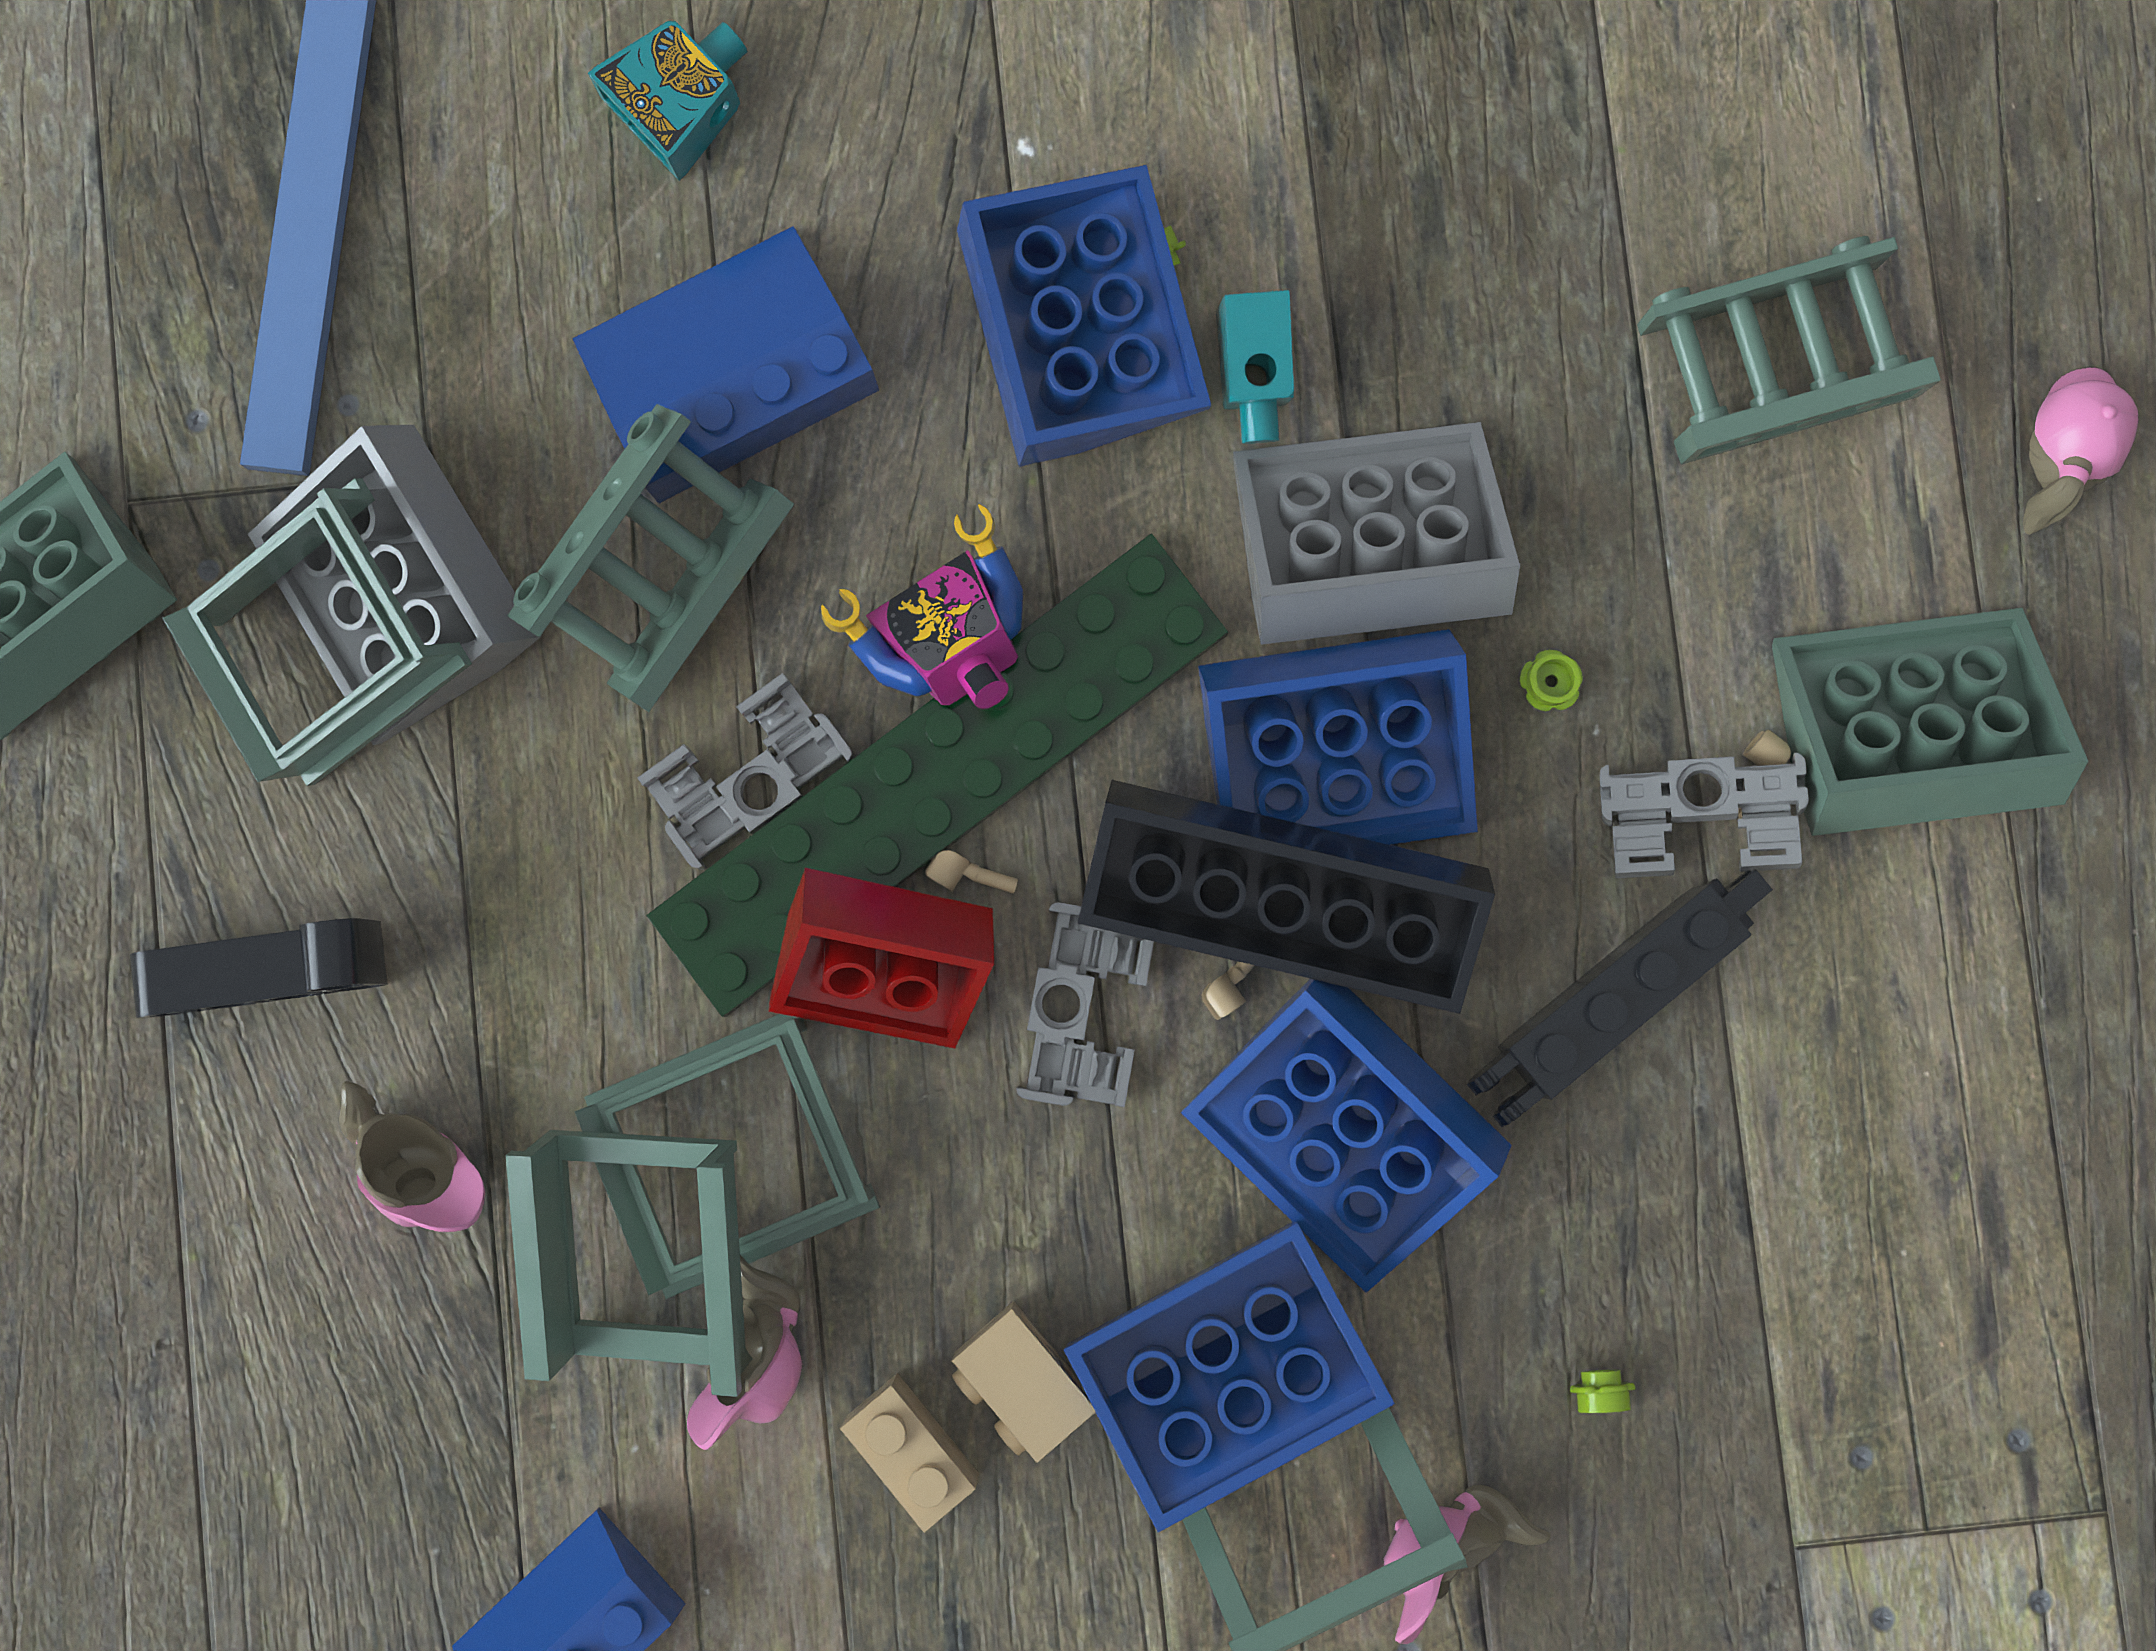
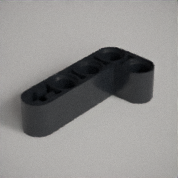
(259, 968)

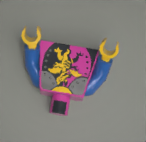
(946, 630)

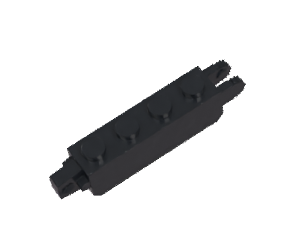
(1622, 992)

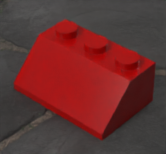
(882, 959)

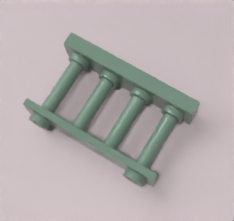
(1831, 393)
(712, 564)

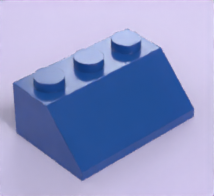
(581, 1597)

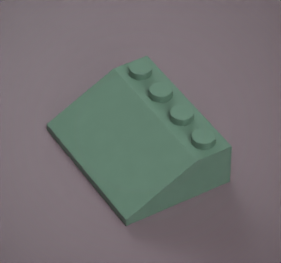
(68, 587)
(1925, 721)

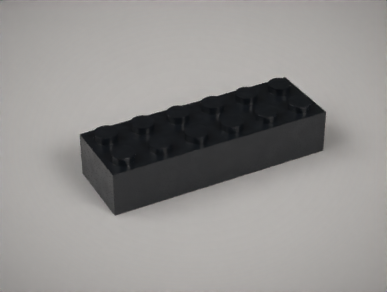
(1287, 896)

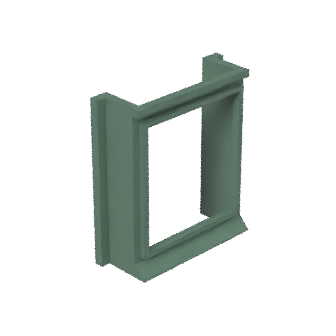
(363, 713)
(628, 1191)
(548, 1269)
(1436, 1556)

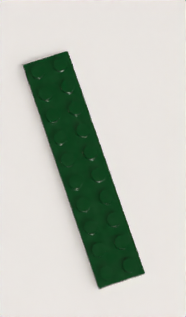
(944, 768)

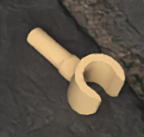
(1767, 749)
(949, 868)
(1222, 995)

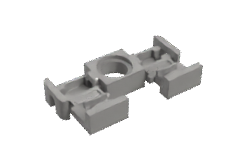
(1765, 805)
(713, 820)
(1056, 1059)

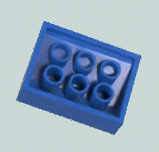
(1081, 313)
(735, 351)
(1347, 737)
(1348, 1131)
(1227, 1376)

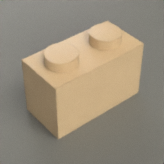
(1022, 1383)
(910, 1452)

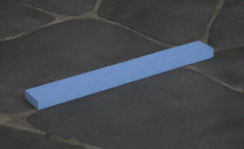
(307, 236)

